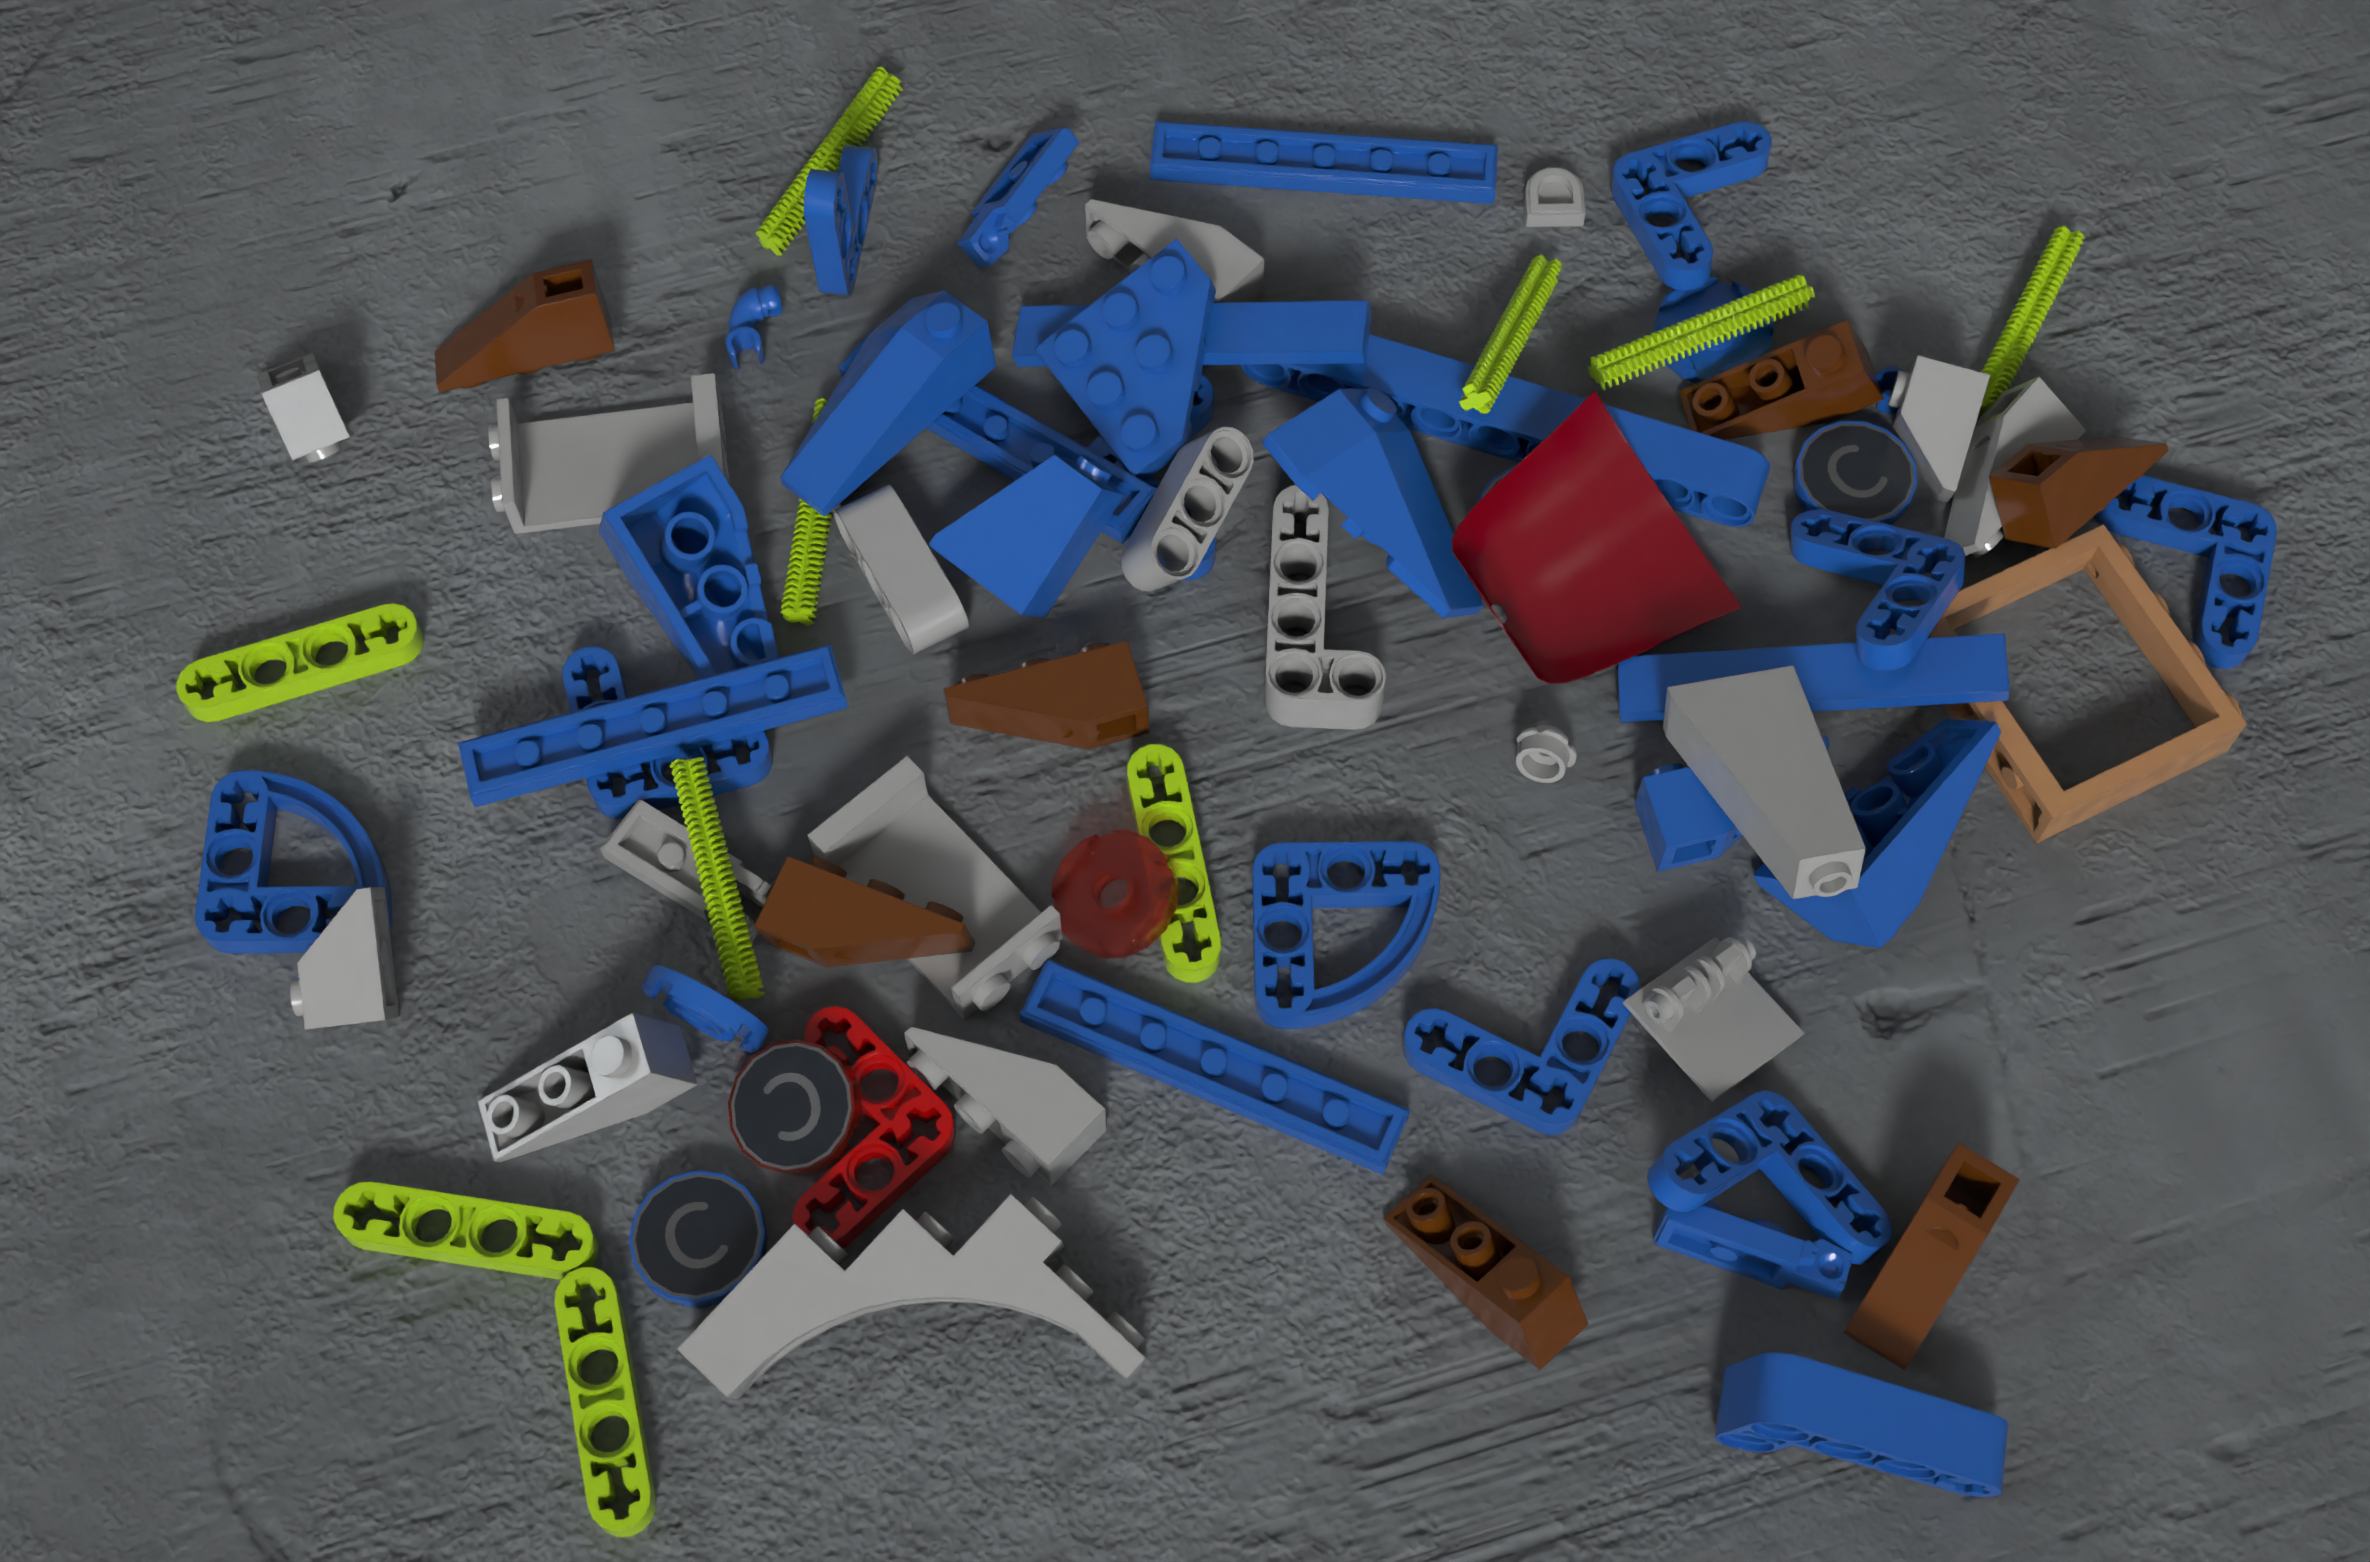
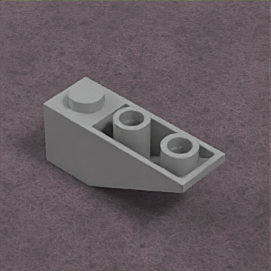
(1137, 235)
(2017, 418)
(589, 1087)
(1020, 1099)

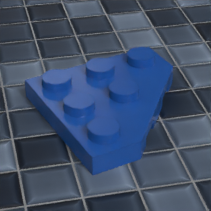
(1139, 358)

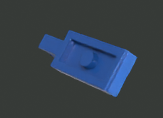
(1015, 192)
(1754, 1249)

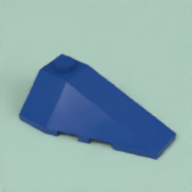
(889, 395)
(1373, 473)
(694, 568)
(1904, 831)

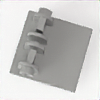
(1714, 1016)

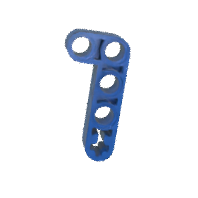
(1861, 1420)

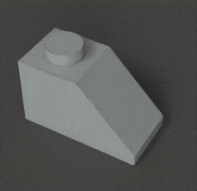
(303, 408)
(1937, 419)
(349, 967)

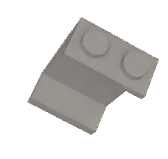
(583, 465)
(912, 844)

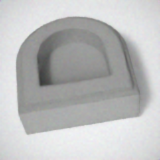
(1554, 199)

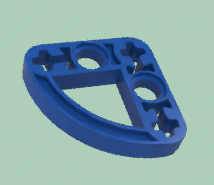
(249, 889)
(1313, 889)

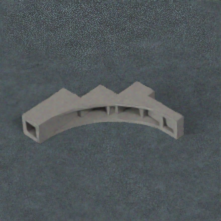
(805, 1291)

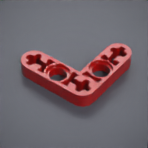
(893, 1120)

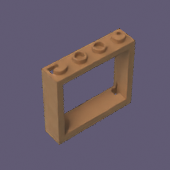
(2178, 661)

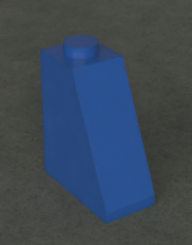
(1033, 532)

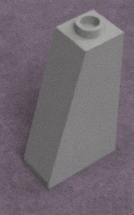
(1770, 774)

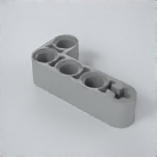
(1303, 606)

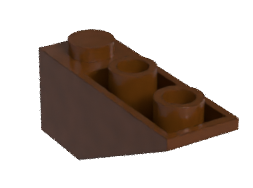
(536, 325)
(1786, 388)
(2062, 484)
(1063, 701)
(845, 923)
(1931, 1255)
(1490, 1271)

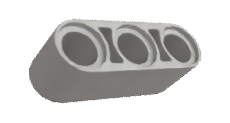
(1165, 522)
(901, 569)

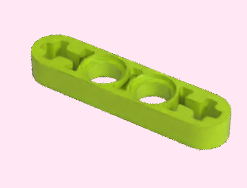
(302, 671)
(1185, 857)
(464, 1238)
(596, 1402)

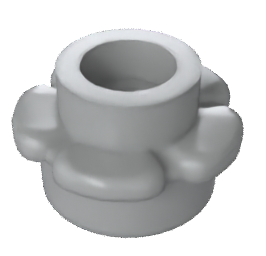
(1544, 753)

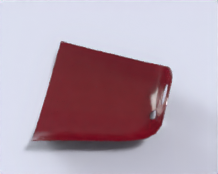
(1586, 554)

